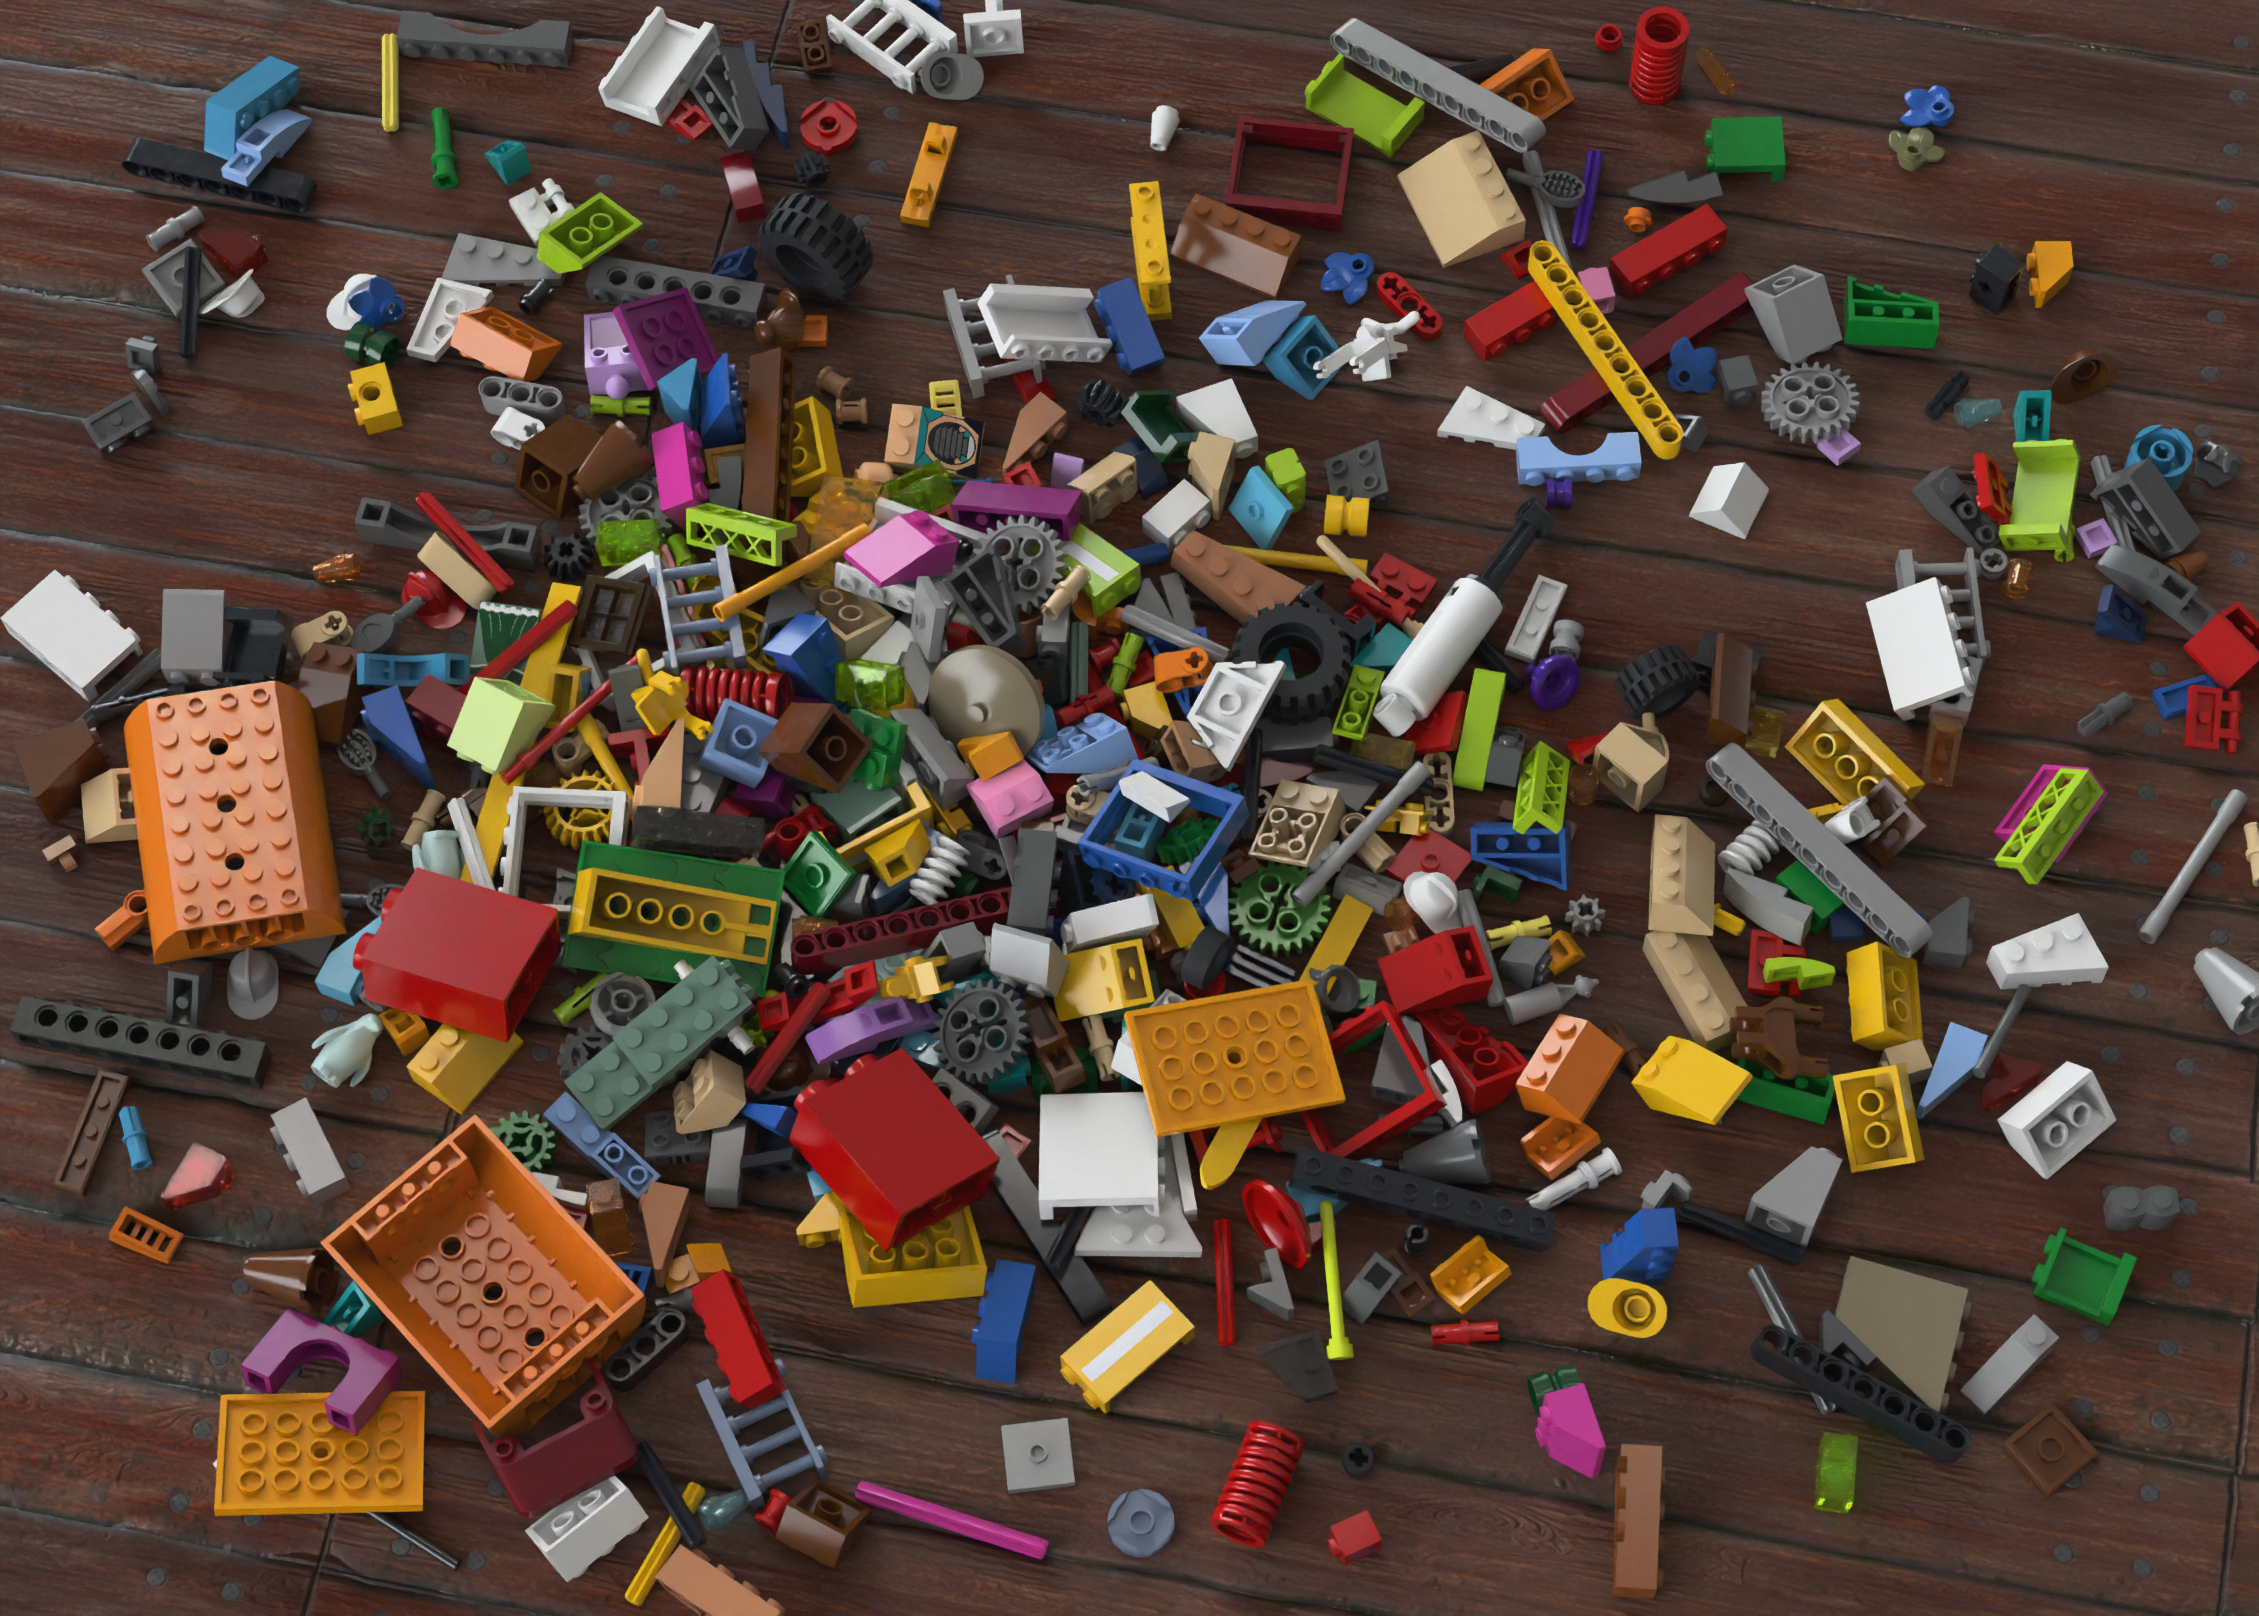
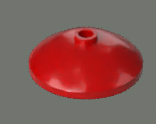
(1278, 1222)

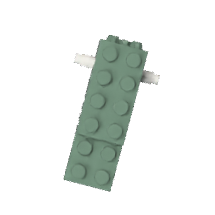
(666, 1040)

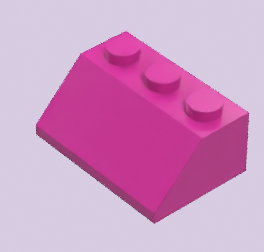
(679, 471)
(2031, 795)
(1571, 1430)

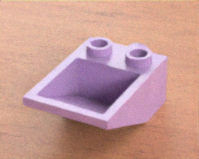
(608, 358)

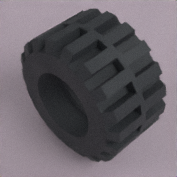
(1657, 682)

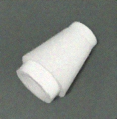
(1163, 126)

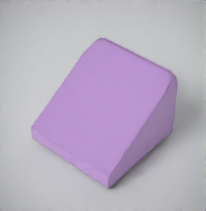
(1065, 469)

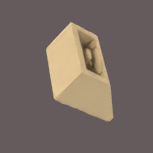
(1106, 485)
(109, 807)
(709, 1095)

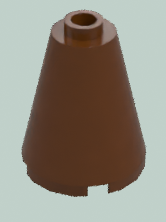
(612, 463)
(295, 1276)

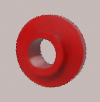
(1609, 32)

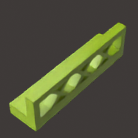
(735, 524)
(1534, 786)
(2055, 824)

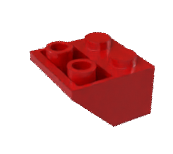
(2227, 646)

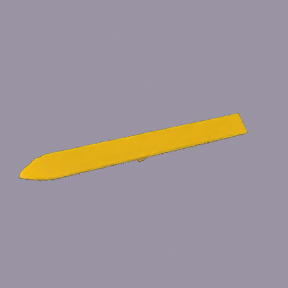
(535, 680)
(1333, 949)

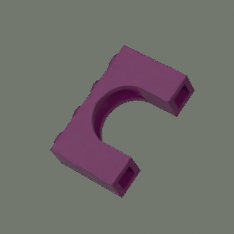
(301, 1339)

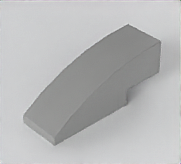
(1768, 905)

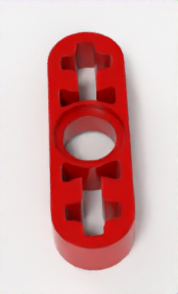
(1406, 294)

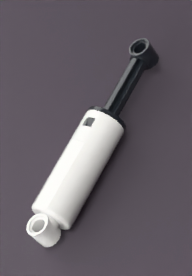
(1456, 628)

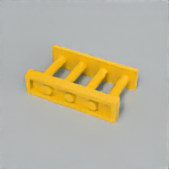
(1150, 250)

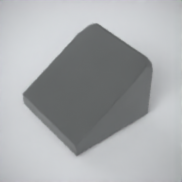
(1693, 431)

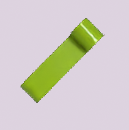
(1479, 728)

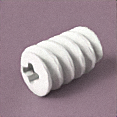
(1748, 850)
(938, 871)

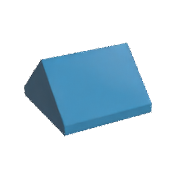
(681, 394)

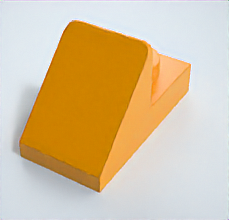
(990, 753)
(406, 1029)
(696, 1266)

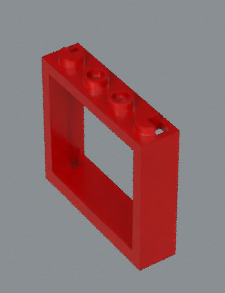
(1400, 1119)

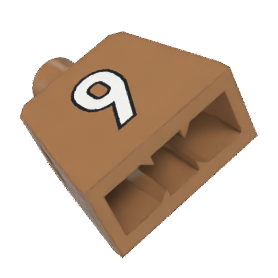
(1190, 753)

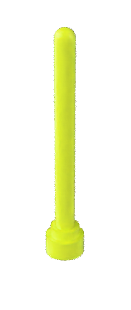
(1339, 1345)

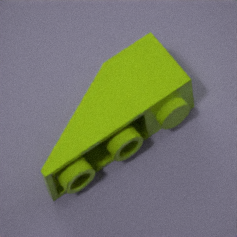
(1358, 703)

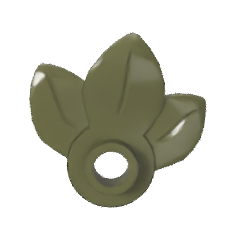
(1915, 148)

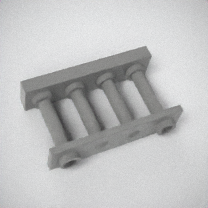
(972, 353)
(1909, 570)

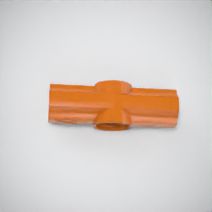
(124, 921)

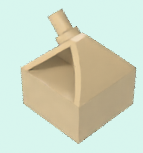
(1633, 761)

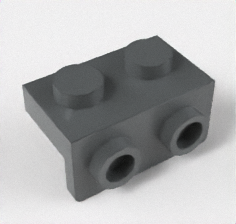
(117, 423)

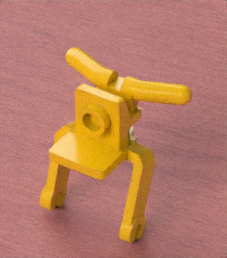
(664, 700)

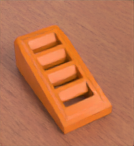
(129, 1215)

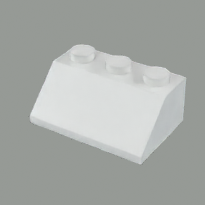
(2057, 1118)
(587, 1527)

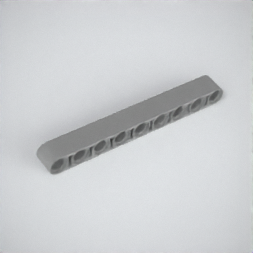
(1438, 85)
(1819, 850)

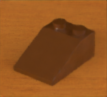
(331, 686)

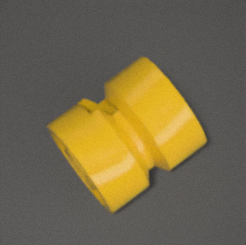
(1346, 516)

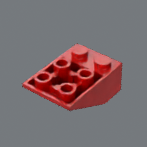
(1437, 972)

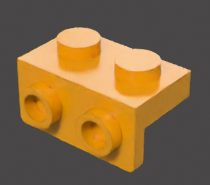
(1469, 1275)

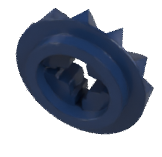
(1124, 886)

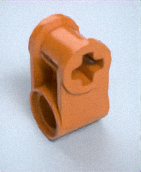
(1180, 669)

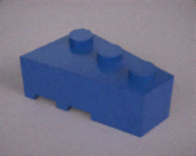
(1128, 327)
(808, 656)
(1534, 854)

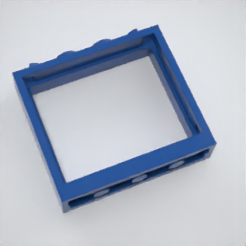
(1203, 797)

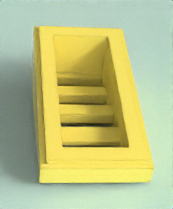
(946, 393)

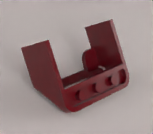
(568, 1460)

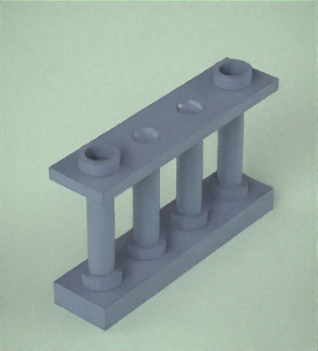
(718, 567)
(743, 1456)

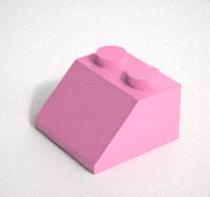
(1011, 798)

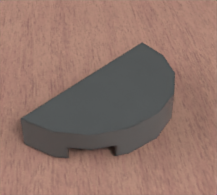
(149, 389)

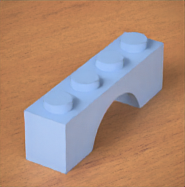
(1614, 460)

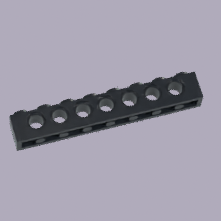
(1422, 1199)

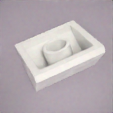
(1730, 499)

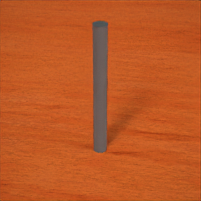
(2001, 1031)

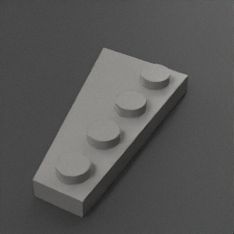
(492, 261)

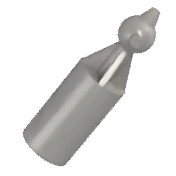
(1545, 999)

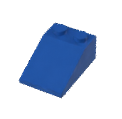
(392, 726)

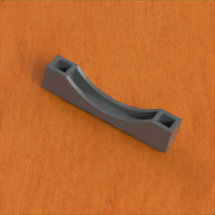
(541, 43)
(394, 526)

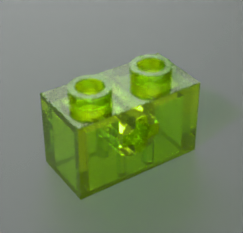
(923, 488)
(627, 540)
(870, 683)
(1836, 1472)

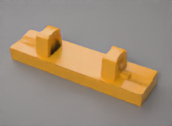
(928, 174)

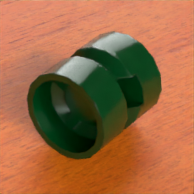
(370, 345)
(1544, 1383)

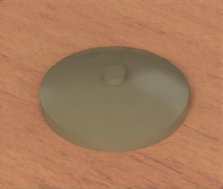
(986, 693)

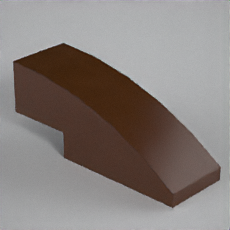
(1052, 1046)

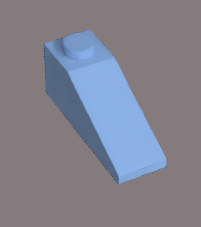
(1953, 1065)

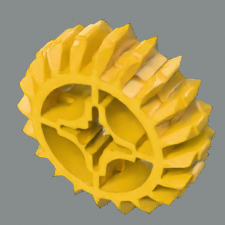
(585, 825)

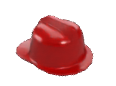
(442, 605)

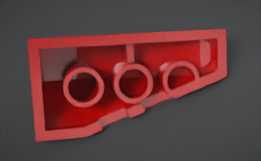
(1478, 1063)

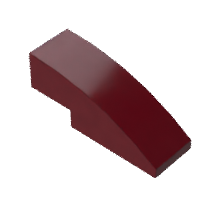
(743, 186)

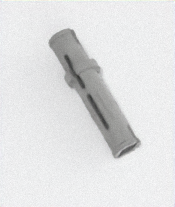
(1107, 778)

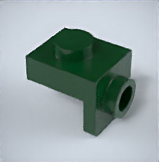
(1498, 882)

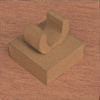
(62, 852)
(1400, 939)

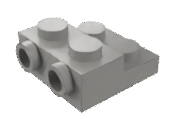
(1054, 636)

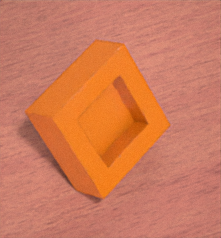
(814, 331)

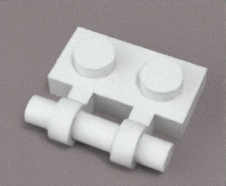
(533, 211)

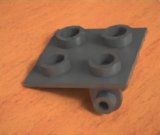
(1359, 474)
(664, 1141)

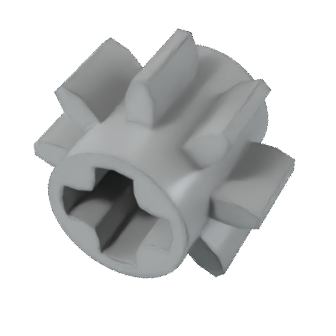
(1585, 915)

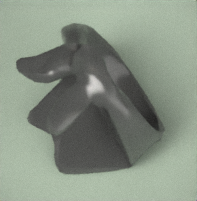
(2214, 467)
(1344, 991)

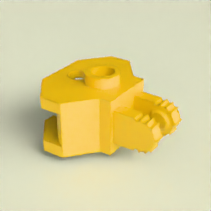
(916, 980)

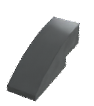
(1677, 189)
(730, 488)

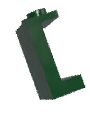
(1158, 425)

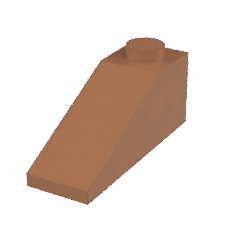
(664, 1217)

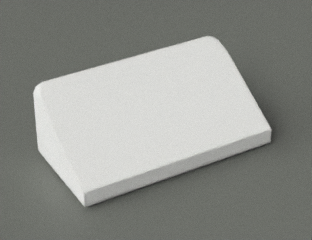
(1153, 795)

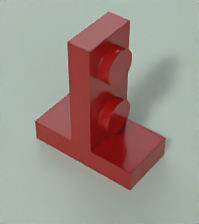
(637, 745)

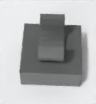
(143, 354)

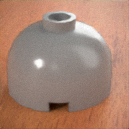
(619, 1000)

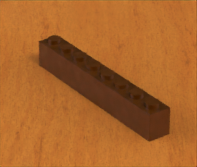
(769, 442)

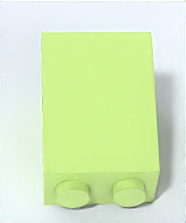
(498, 723)

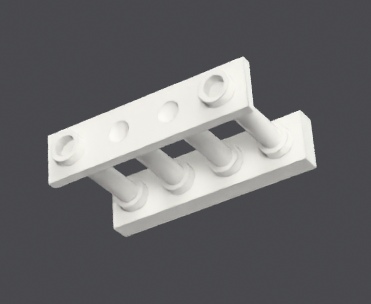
(918, 24)

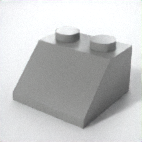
(1027, 961)

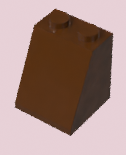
(550, 463)
(816, 745)
(59, 765)

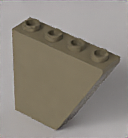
(1907, 1325)

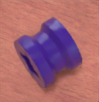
(1558, 493)

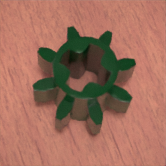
(382, 832)

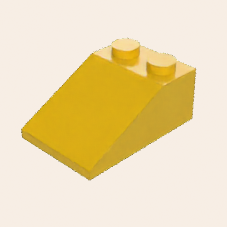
(1690, 1081)

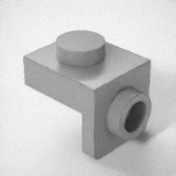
(1668, 1183)

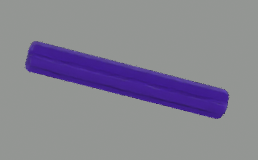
(1585, 209)

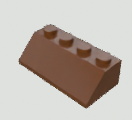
(1236, 246)

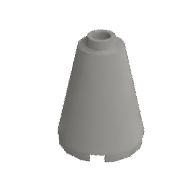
(2231, 987)

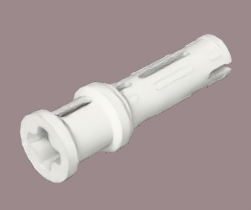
(1584, 1177)

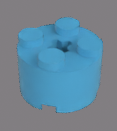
(2167, 449)

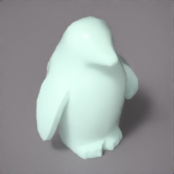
(439, 853)
(347, 1051)

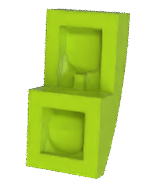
(1806, 971)

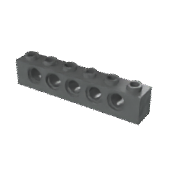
(638, 276)

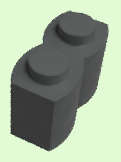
(2148, 1208)

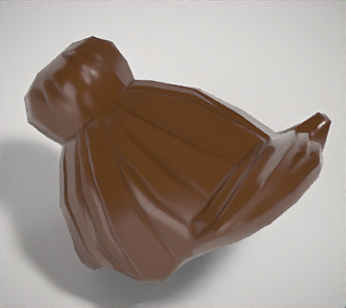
(783, 323)

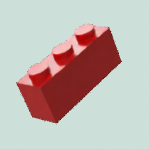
(1509, 321)

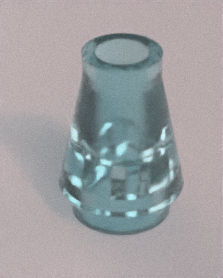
(1974, 411)
(719, 1510)

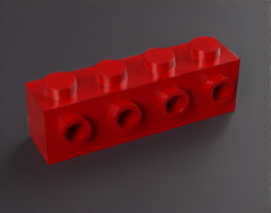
(1668, 251)
(737, 1339)

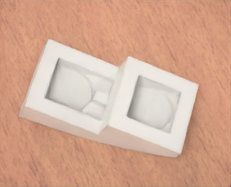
(1453, 1111)
(563, 1197)

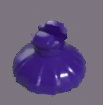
(1553, 681)

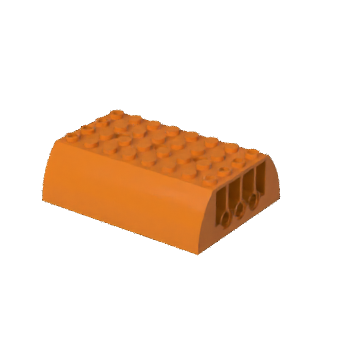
(277, 827)
(509, 1239)

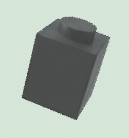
(1737, 380)

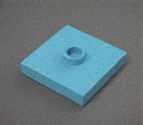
(1261, 508)

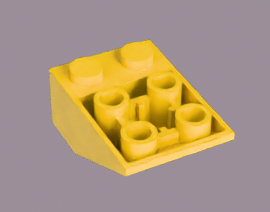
(1104, 981)

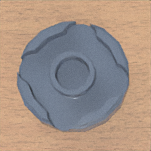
(1141, 1523)

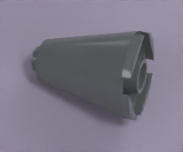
(1450, 1157)

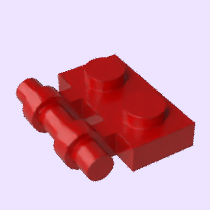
(1991, 489)
(1404, 581)
(2204, 719)
(1768, 945)

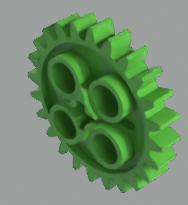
(1252, 899)

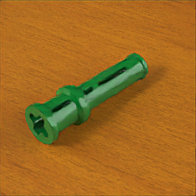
(443, 158)

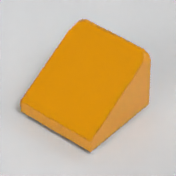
(1564, 952)

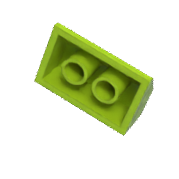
(585, 234)

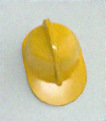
(1627, 1307)

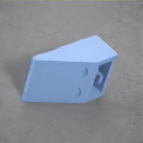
(1249, 332)
(1085, 748)

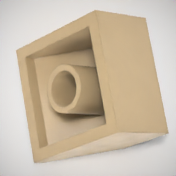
(1212, 468)

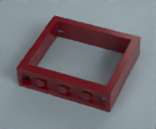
(1286, 133)

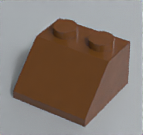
(823, 1522)

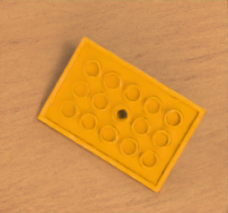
(1234, 1057)
(289, 1460)

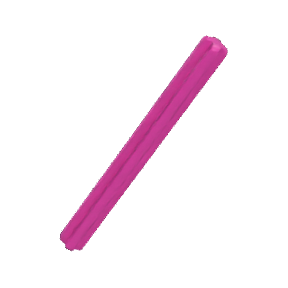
(951, 1520)

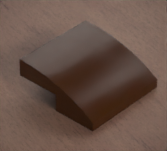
(1898, 820)

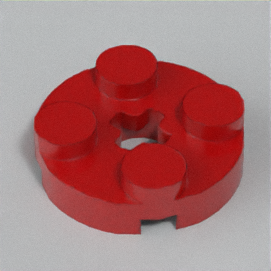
(828, 141)

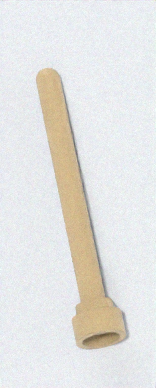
(1409, 627)

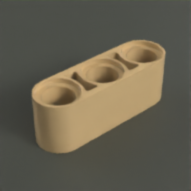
(456, 570)

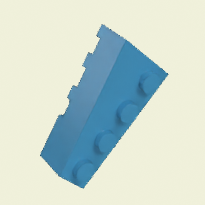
(246, 101)

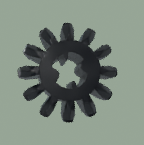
(1101, 402)
(568, 557)

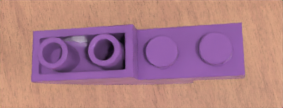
(868, 1026)

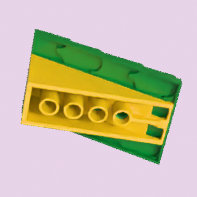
(689, 909)

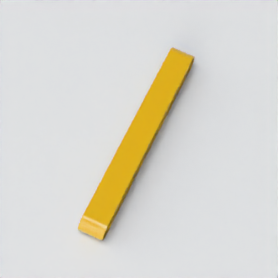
(1605, 361)

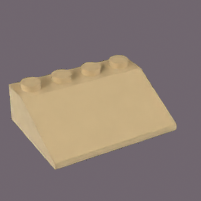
(1463, 200)

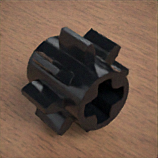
(811, 169)

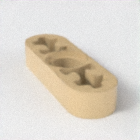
(1445, 783)

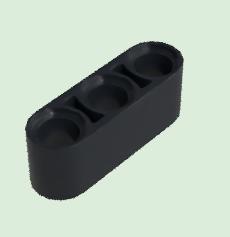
(643, 1365)

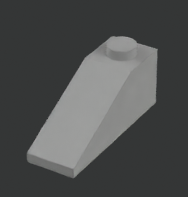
(2010, 1364)

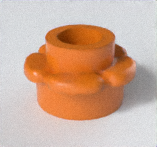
(1638, 219)

